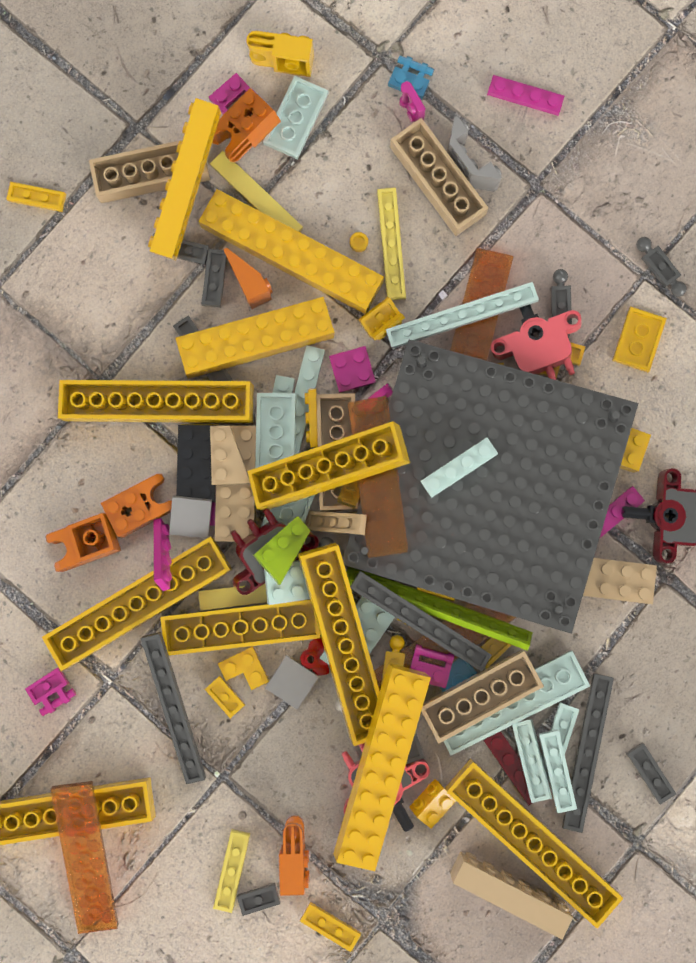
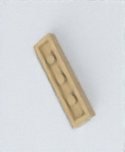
(336, 522)

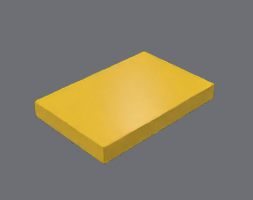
(639, 339)

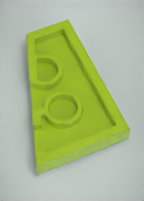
(282, 549)

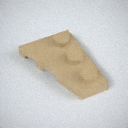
(226, 461)

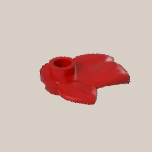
(315, 649)

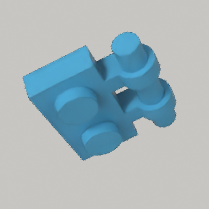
(418, 81)

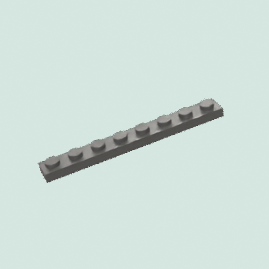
(420, 621)
(173, 707)
(588, 750)

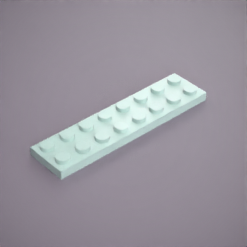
(560, 679)

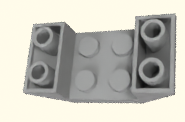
(485, 178)

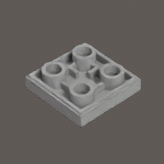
(190, 517)
(292, 682)

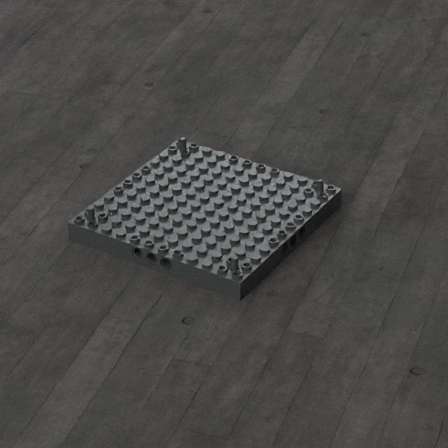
(525, 521)

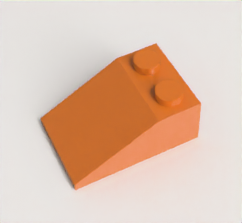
(251, 281)

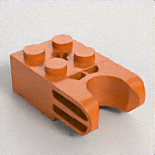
(246, 124)
(142, 503)
(79, 542)
(293, 859)

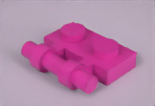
(47, 686)

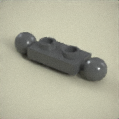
(661, 266)
(561, 294)

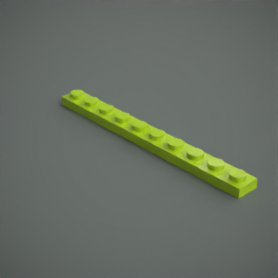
(453, 613)

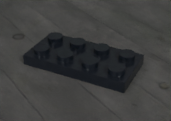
(194, 462)

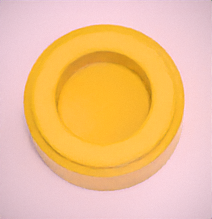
(358, 242)

